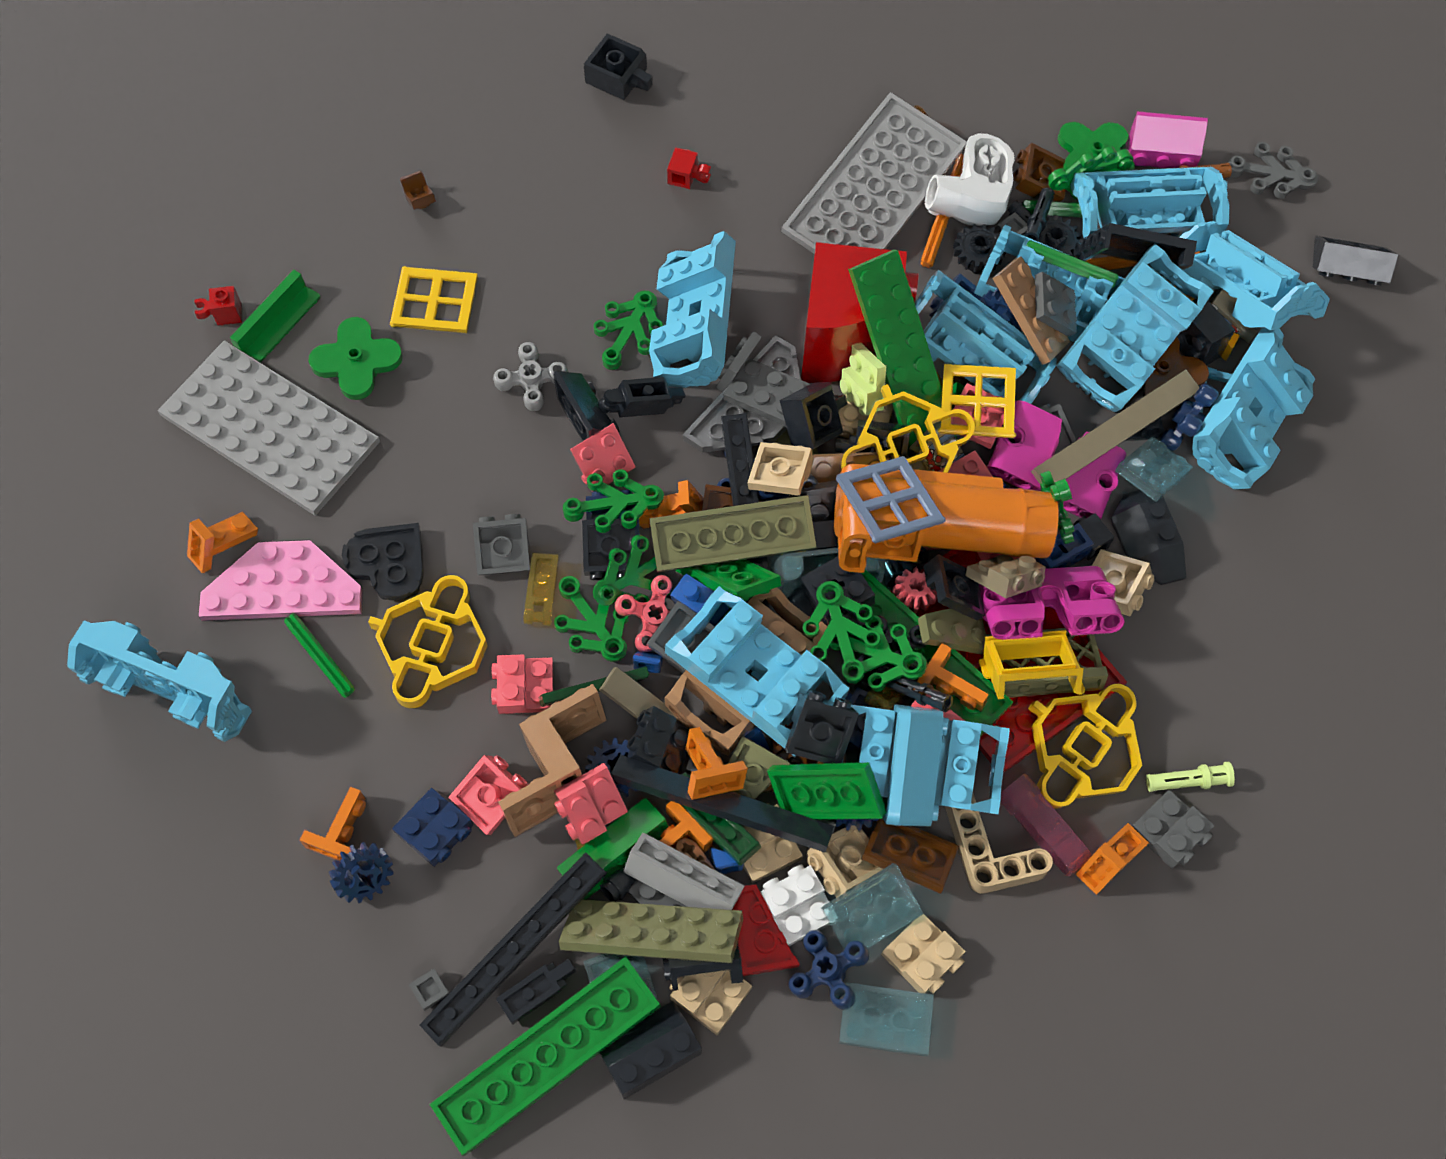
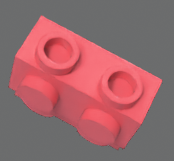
(989, 416)
(521, 683)
(483, 789)
(589, 804)

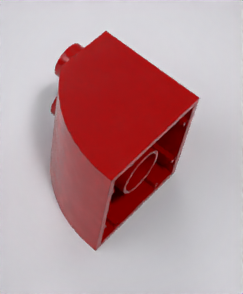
(834, 311)

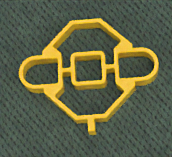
(935, 415)
(401, 665)
(1090, 703)

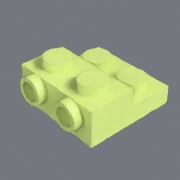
(863, 379)

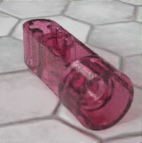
(1045, 824)

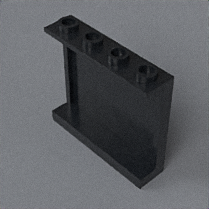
(1132, 243)

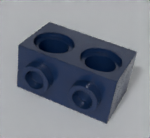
(1068, 554)

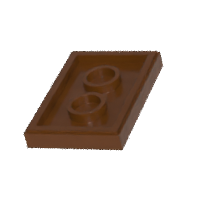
(917, 854)

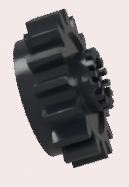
(1060, 235)
(975, 247)

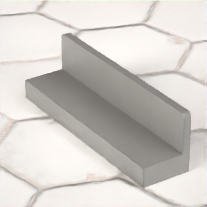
(680, 876)

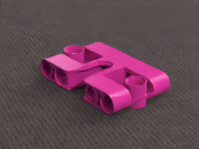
(1035, 443)
(1077, 594)

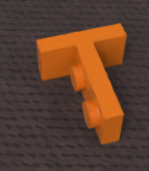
(685, 501)
(207, 542)
(951, 684)
(711, 775)
(341, 828)
(685, 828)
(1111, 858)

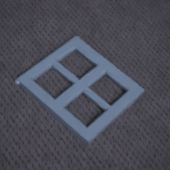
(889, 499)

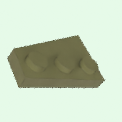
(953, 630)
(757, 761)

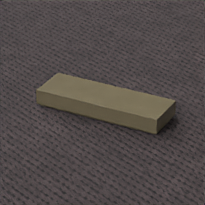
(630, 694)

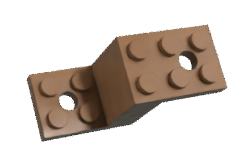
(546, 741)

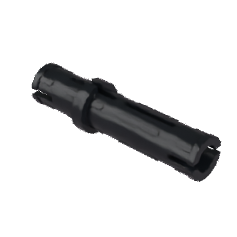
(1037, 221)
(938, 699)

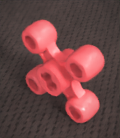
(641, 610)

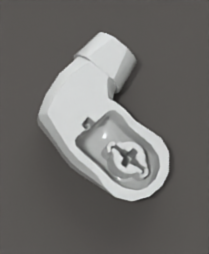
(983, 187)

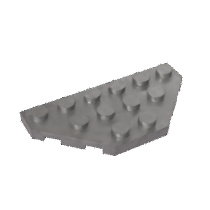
(707, 432)

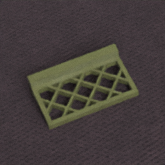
(1093, 677)

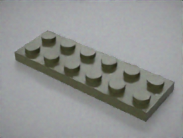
(732, 533)
(652, 931)

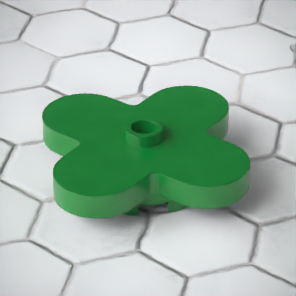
(1080, 140)
(355, 358)

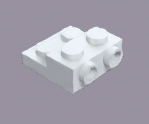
(796, 903)

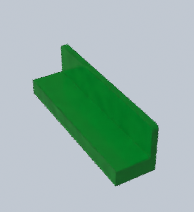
(275, 317)
(613, 847)

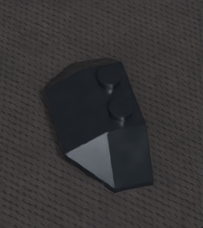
(1150, 535)

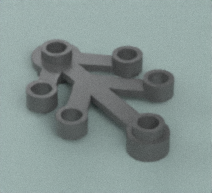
(1301, 177)

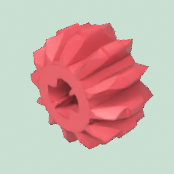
(914, 598)

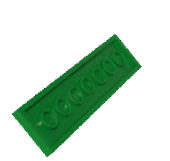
(897, 336)
(898, 613)
(544, 1056)

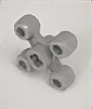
(528, 376)

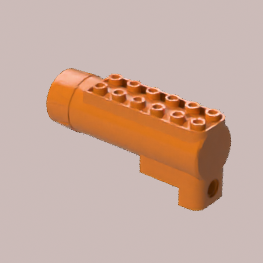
(977, 515)

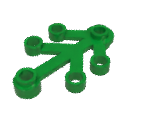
(1062, 178)
(628, 325)
(1060, 492)
(616, 501)
(632, 576)
(594, 624)
(839, 627)
(883, 655)

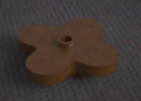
(1171, 365)

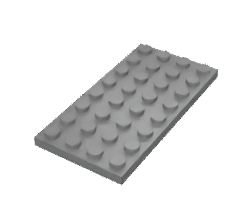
(876, 180)
(269, 427)

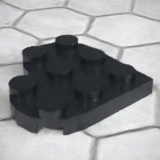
(388, 559)

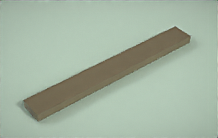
(1119, 428)

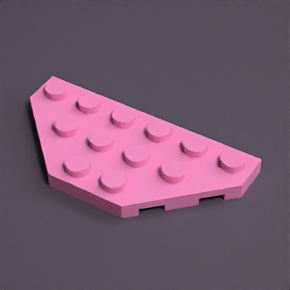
(281, 581)

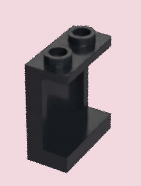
(679, 967)

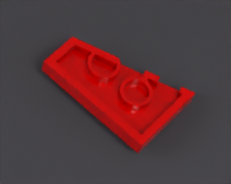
(760, 939)

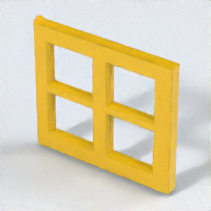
(434, 299)
(978, 400)

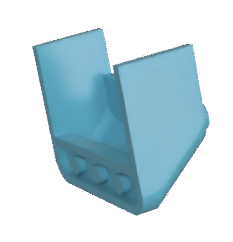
(915, 766)

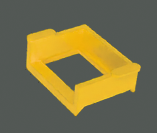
(1050, 644)

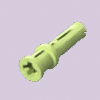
(1203, 772)

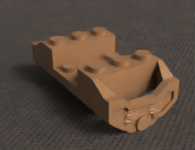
(783, 629)

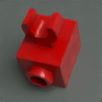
(685, 167)
(222, 304)

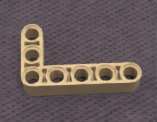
(985, 862)

